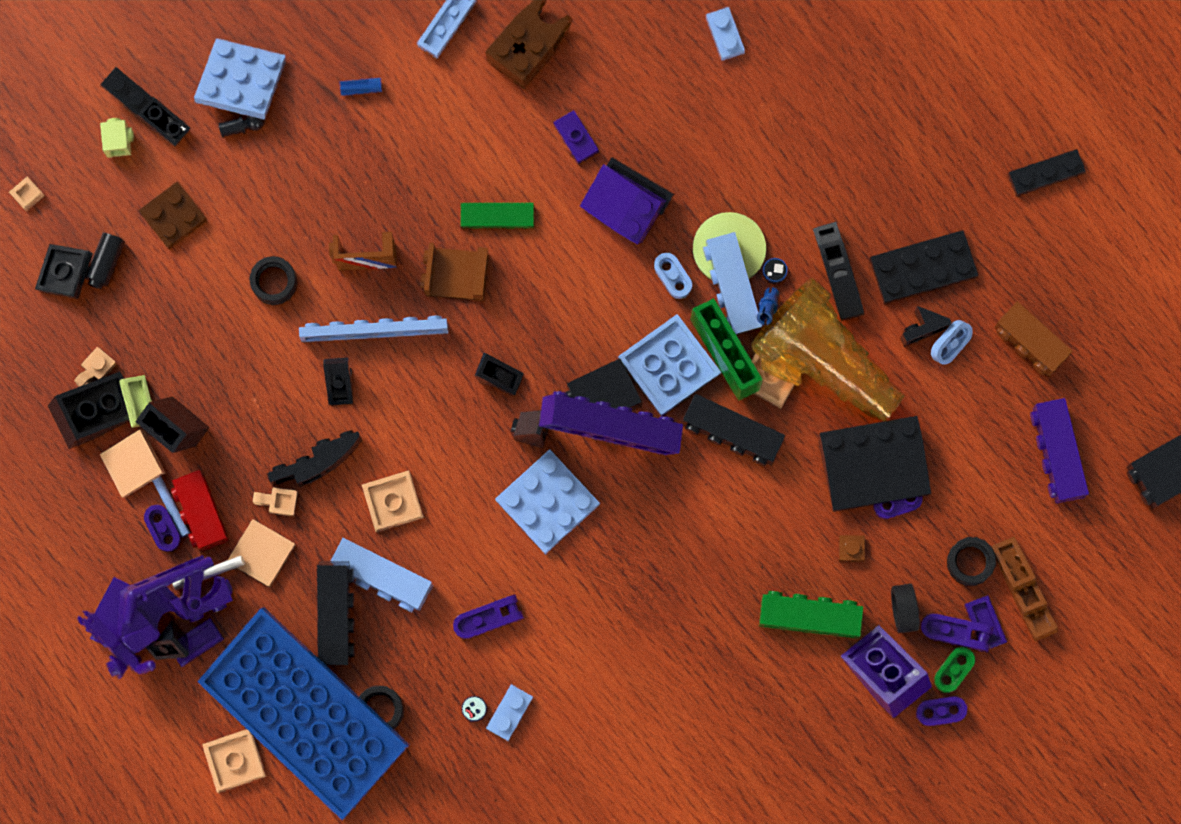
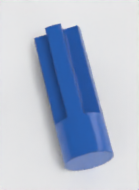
(360, 86)

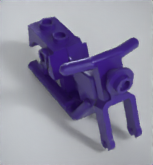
(146, 602)

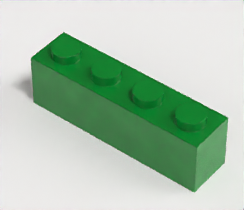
(726, 349)
(811, 615)

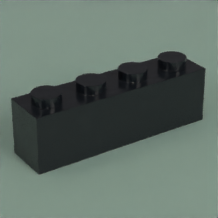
(733, 430)
(334, 612)

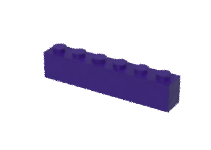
(610, 424)

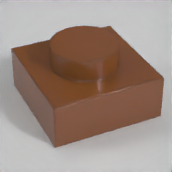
(852, 548)

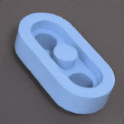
(673, 276)
(951, 342)

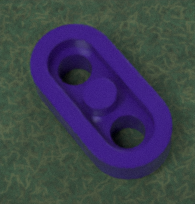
(897, 508)
(163, 528)
(940, 711)

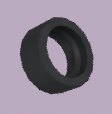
(262, 265)
(984, 547)
(905, 608)
(394, 697)

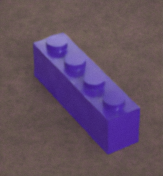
(1059, 450)

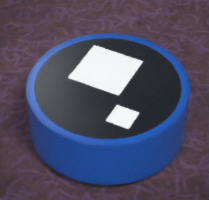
(775, 270)

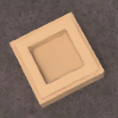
(26, 193)

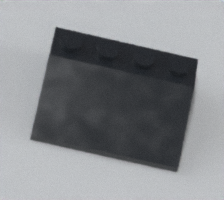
(874, 463)

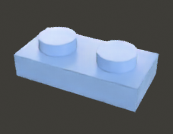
(725, 33)
(509, 712)

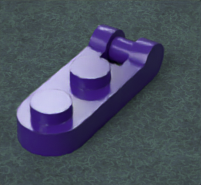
(487, 618)
(956, 631)

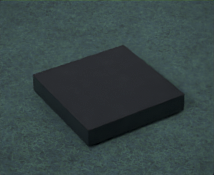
(63, 271)

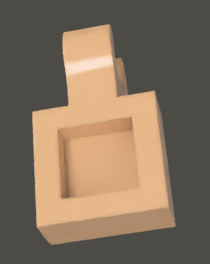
(96, 366)
(280, 501)

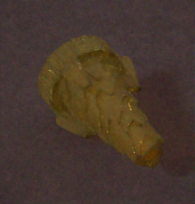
(813, 341)

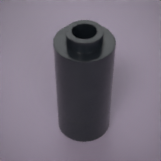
(104, 260)

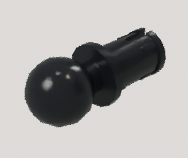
(240, 125)

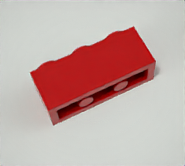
(199, 511)

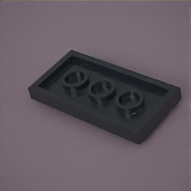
(923, 267)

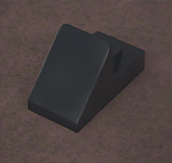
(930, 323)
(498, 374)
(338, 381)
(170, 644)

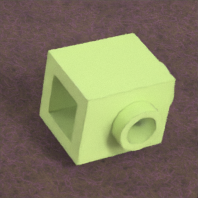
(116, 137)

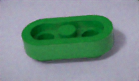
(954, 670)

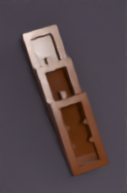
(1024, 589)

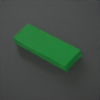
(497, 215)

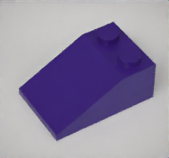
(622, 204)
(887, 671)

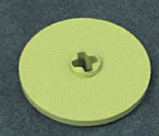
(749, 238)

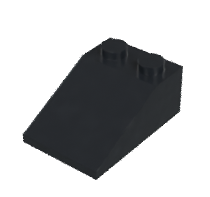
(90, 410)

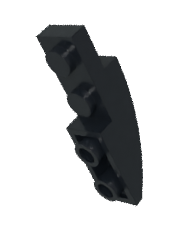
(145, 107)
(838, 271)
(326, 458)

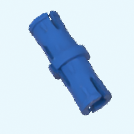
(768, 306)

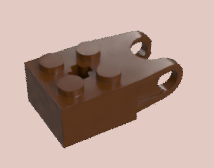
(529, 35)

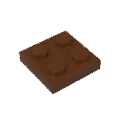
(172, 215)

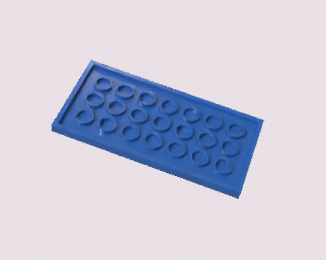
(303, 713)

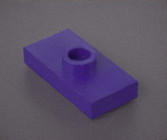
(576, 137)

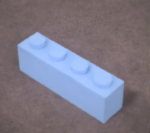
(733, 282)
(384, 576)

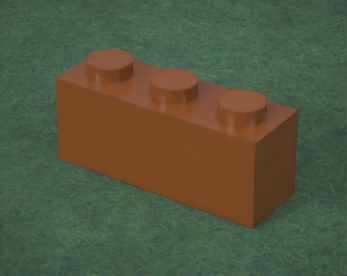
(1032, 339)

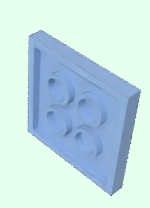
(240, 78)
(669, 365)
(547, 501)

